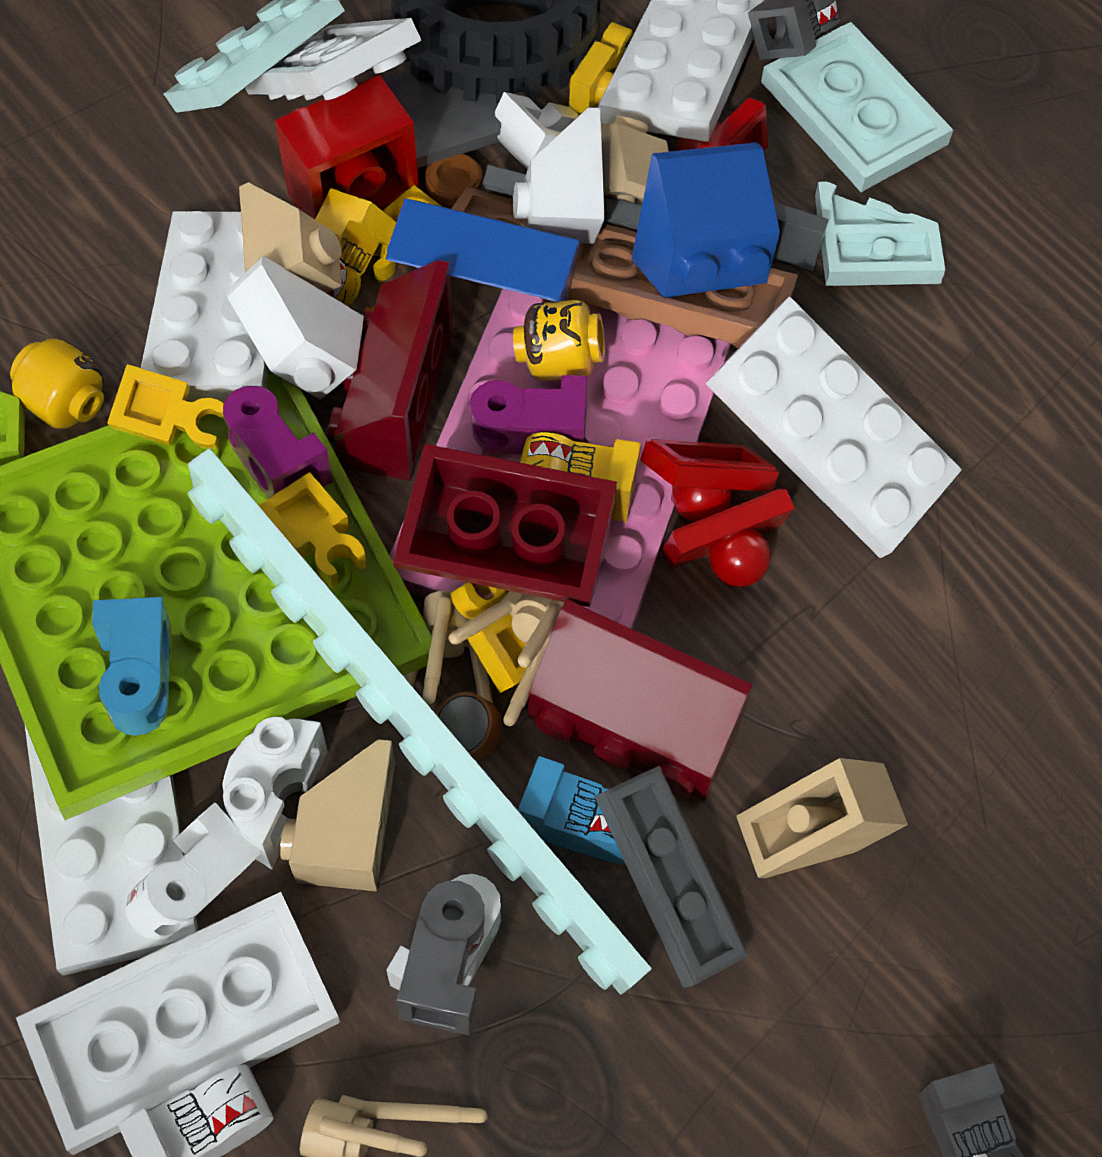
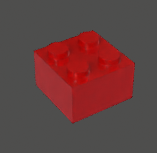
(351, 145)

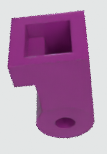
(508, 415)
(267, 443)

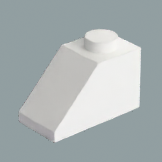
(566, 183)
(297, 327)

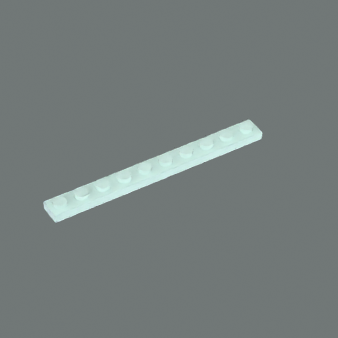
(426, 741)

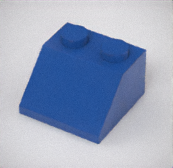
(707, 220)

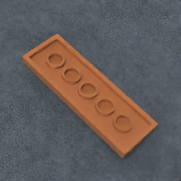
(611, 280)

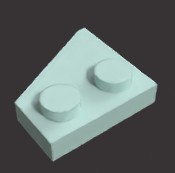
(876, 243)

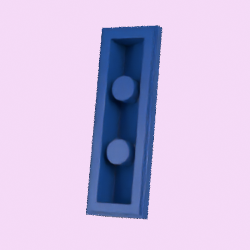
(485, 250)

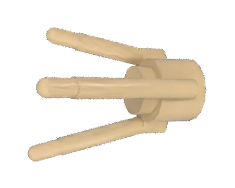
(442, 620)
(532, 623)
(345, 1131)

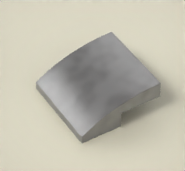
(444, 122)

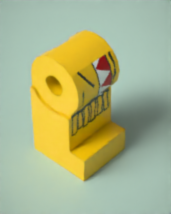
(359, 230)
(587, 459)

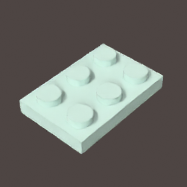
(249, 53)
(857, 107)

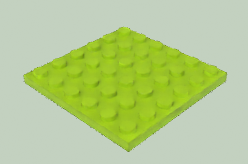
(118, 523)

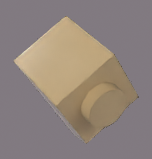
(627, 158)
(288, 239)
(822, 817)
(343, 823)

